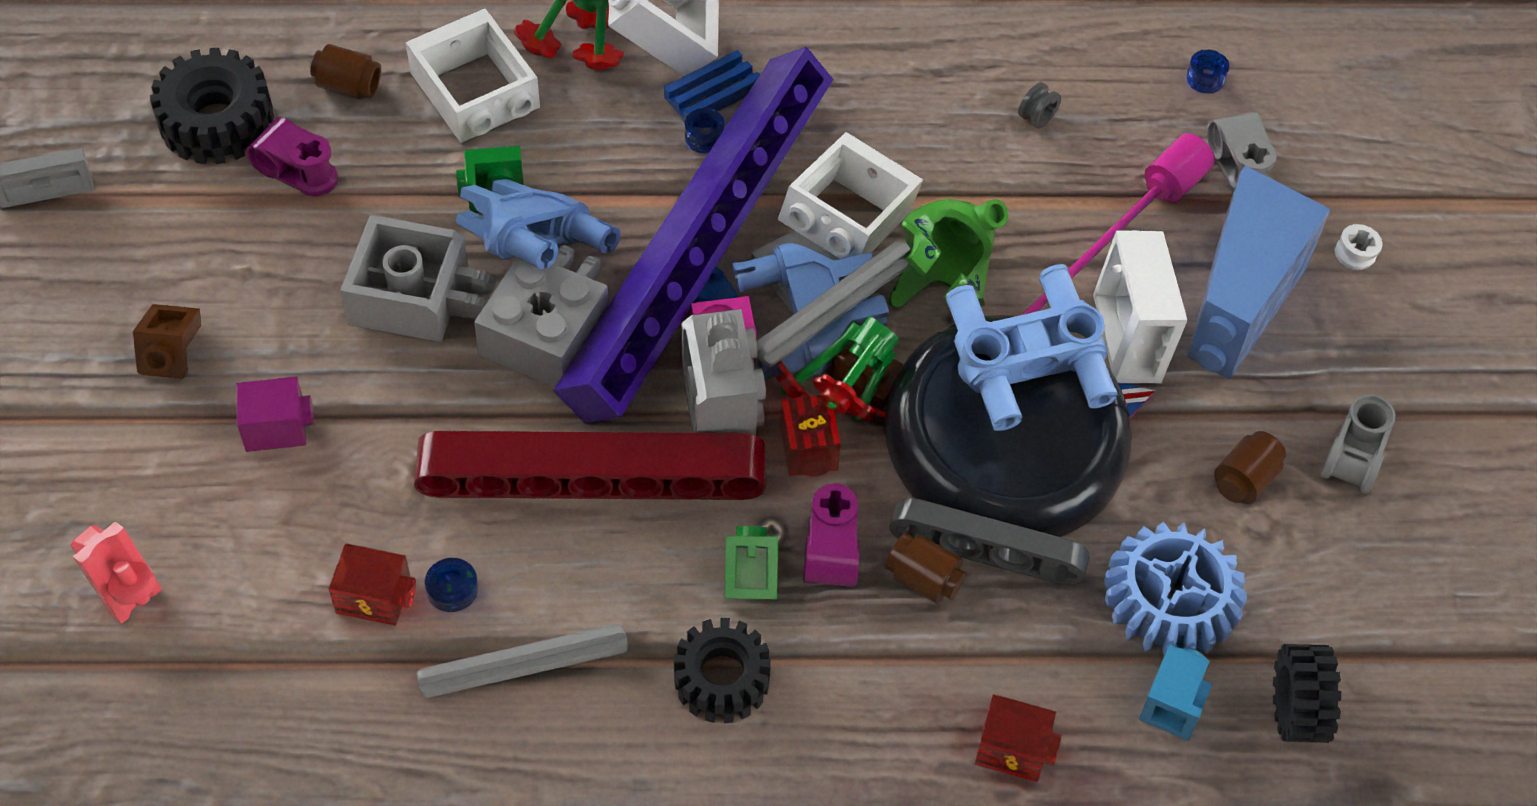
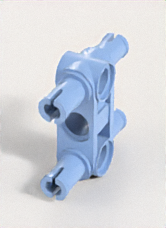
(1031, 346)

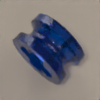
(1206, 82)
(703, 119)

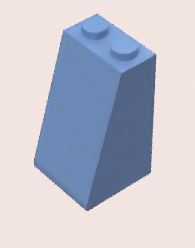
(1255, 267)

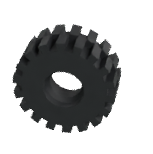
(206, 82)

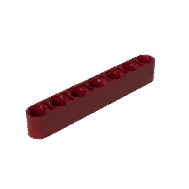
(590, 465)

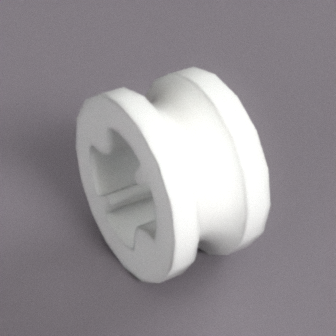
(1355, 258)

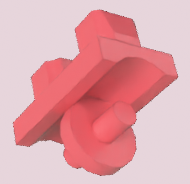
(115, 569)

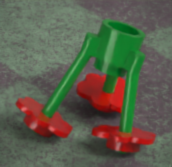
(589, 13)
(871, 345)

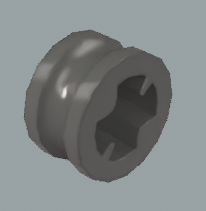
(1039, 105)

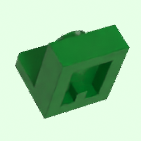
(490, 165)
(751, 564)

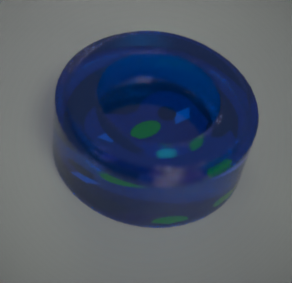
(451, 584)

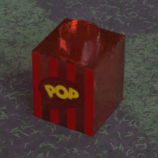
(809, 436)
(371, 584)
(1018, 738)

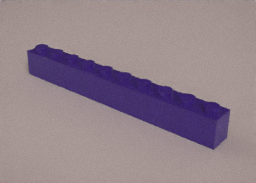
(692, 238)

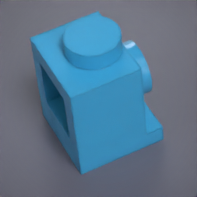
(1177, 692)

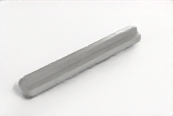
(833, 304)
(522, 660)

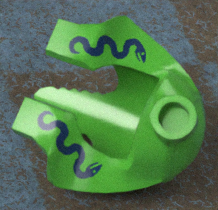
(948, 245)

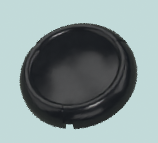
(1039, 475)

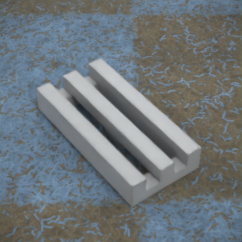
(44, 178)

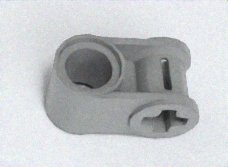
(1240, 142)
(1358, 449)

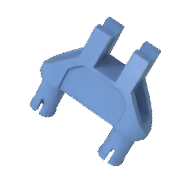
(532, 222)
(806, 278)

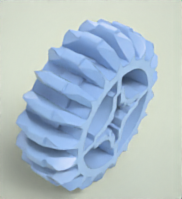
(1198, 613)

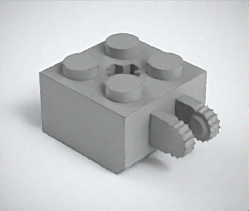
(411, 280)
(541, 316)
(721, 374)

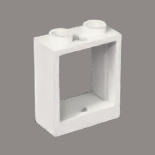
(475, 37)
(679, 43)
(849, 164)
(1139, 306)

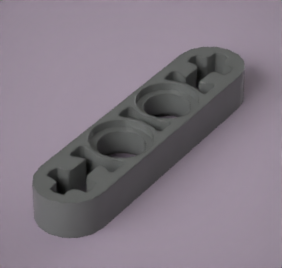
(992, 541)

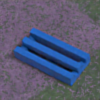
(708, 82)

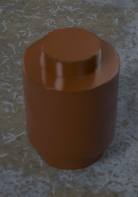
(345, 71)
(1250, 467)
(926, 567)

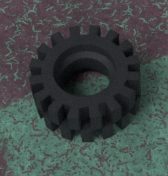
(1306, 693)
(715, 698)

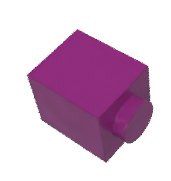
(273, 414)

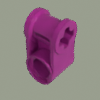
(294, 158)
(832, 541)

